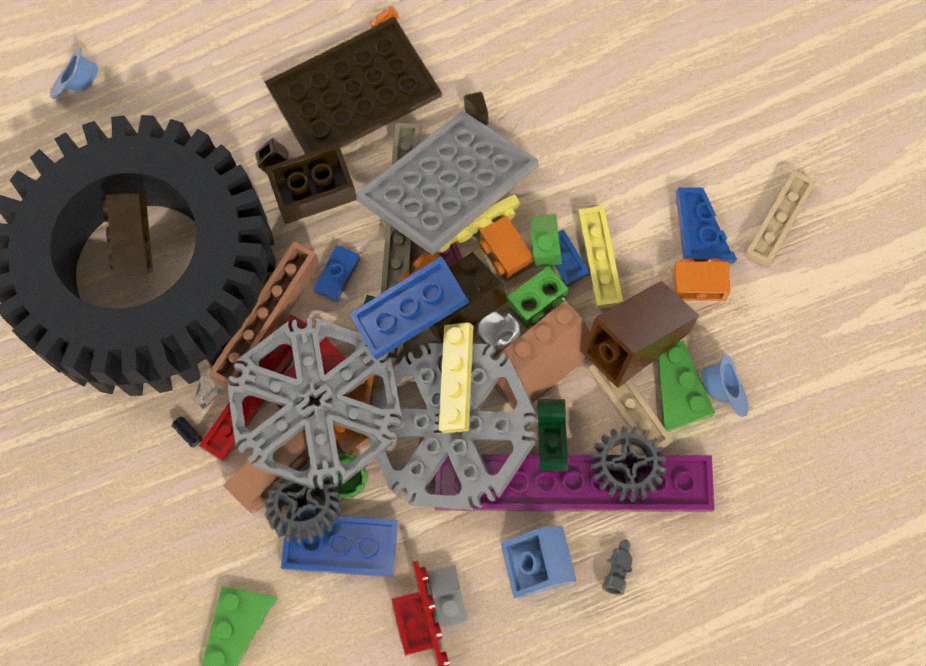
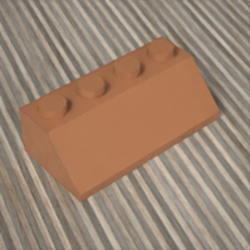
(545, 353)

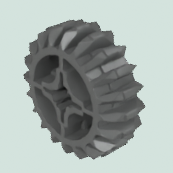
(640, 462)
(307, 515)

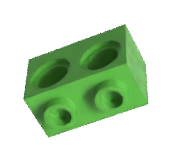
(533, 293)

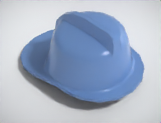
(76, 76)
(724, 385)

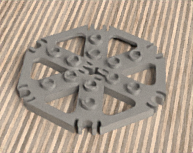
(295, 397)
(459, 447)

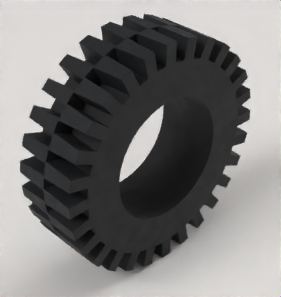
(66, 207)

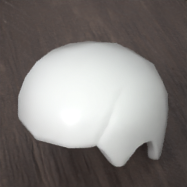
(498, 330)

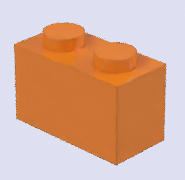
(506, 248)
(701, 280)

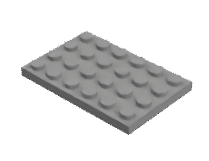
(447, 181)

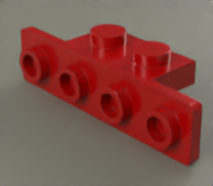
(415, 620)

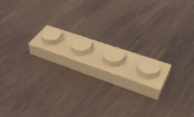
(780, 219)
(632, 408)

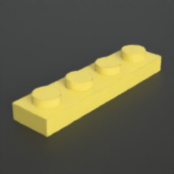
(505, 207)
(600, 257)
(456, 378)

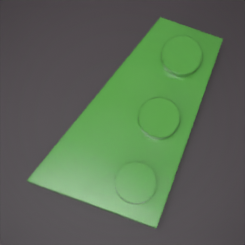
(682, 391)
(234, 625)

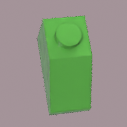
(545, 240)

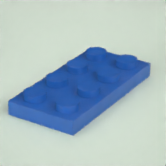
(409, 308)
(351, 548)

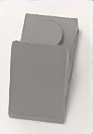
(447, 596)

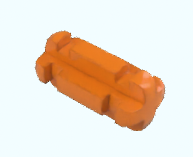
(384, 16)

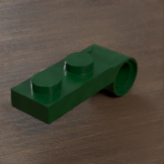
(552, 435)

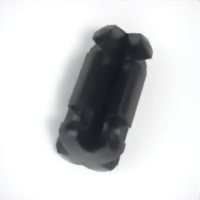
(186, 431)

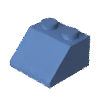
(538, 561)

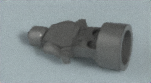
(621, 564)

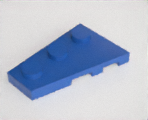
(699, 229)

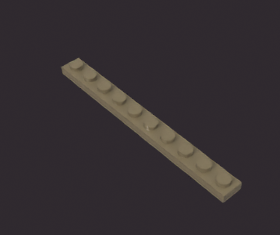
(397, 245)

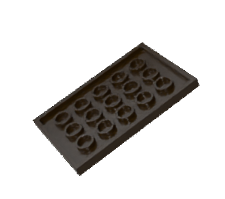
(353, 88)

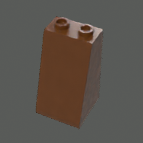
(638, 332)

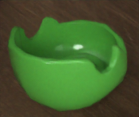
(355, 484)

